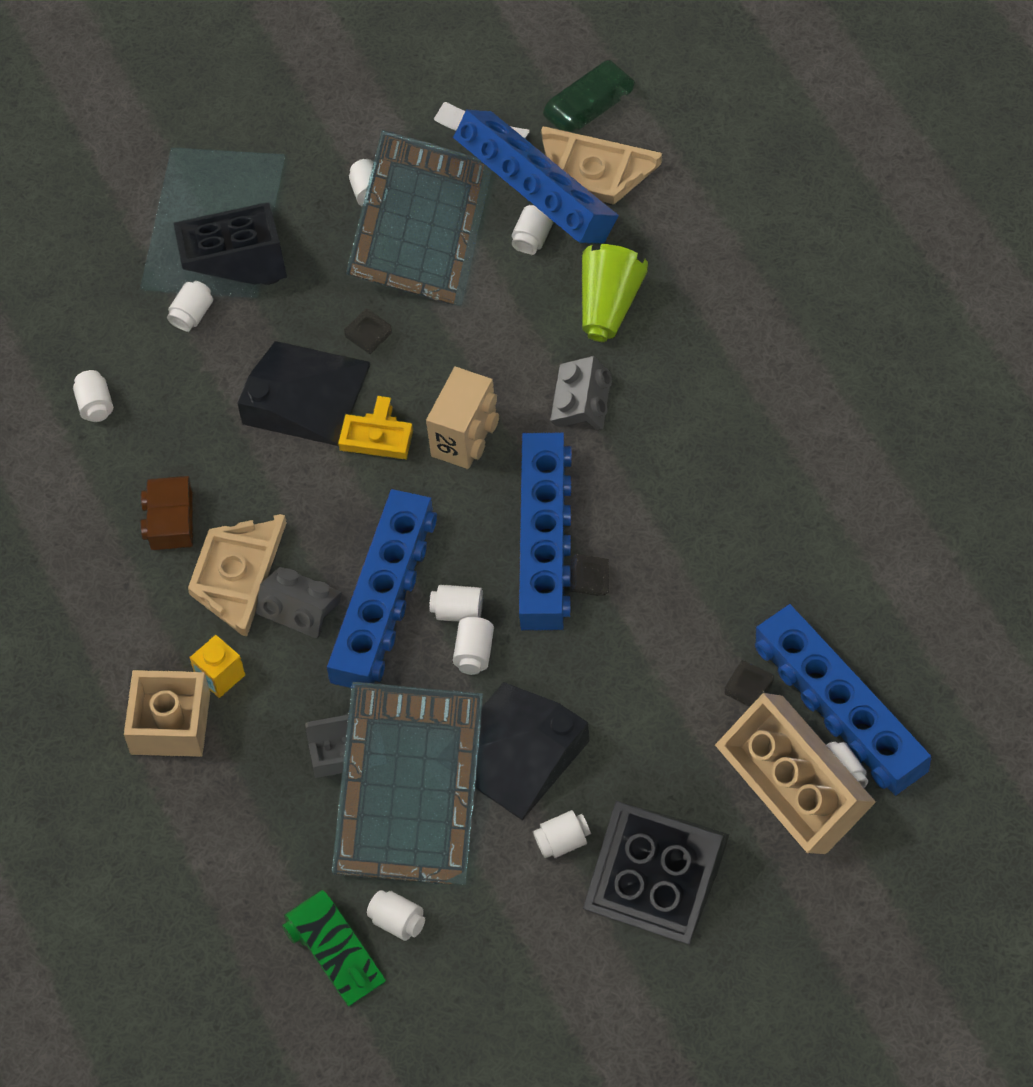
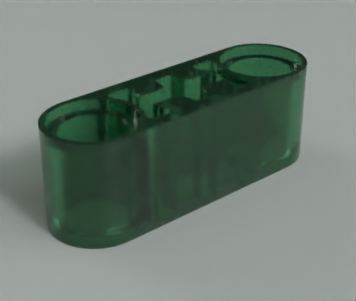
(588, 97)

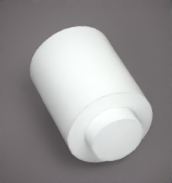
(456, 602)
(473, 645)

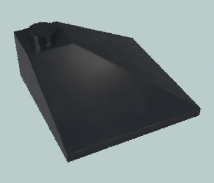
(233, 245)
(302, 392)
(525, 747)
(655, 871)

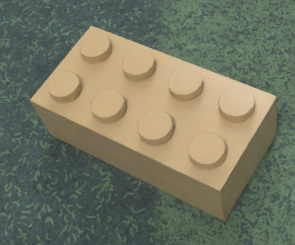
(795, 773)

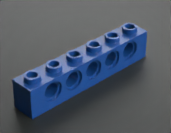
(535, 176)
(539, 454)
(401, 513)
(790, 630)

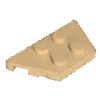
(600, 165)
(233, 568)

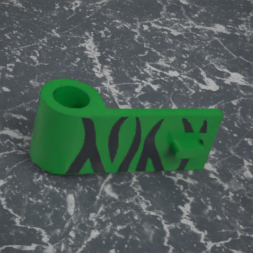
(334, 946)

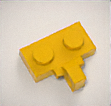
(376, 432)

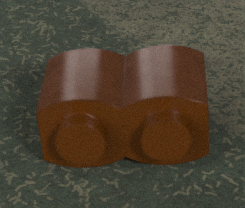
(168, 513)

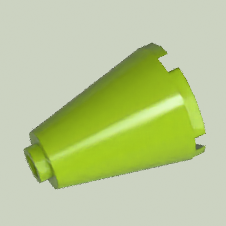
(608, 288)

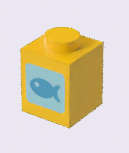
(220, 664)

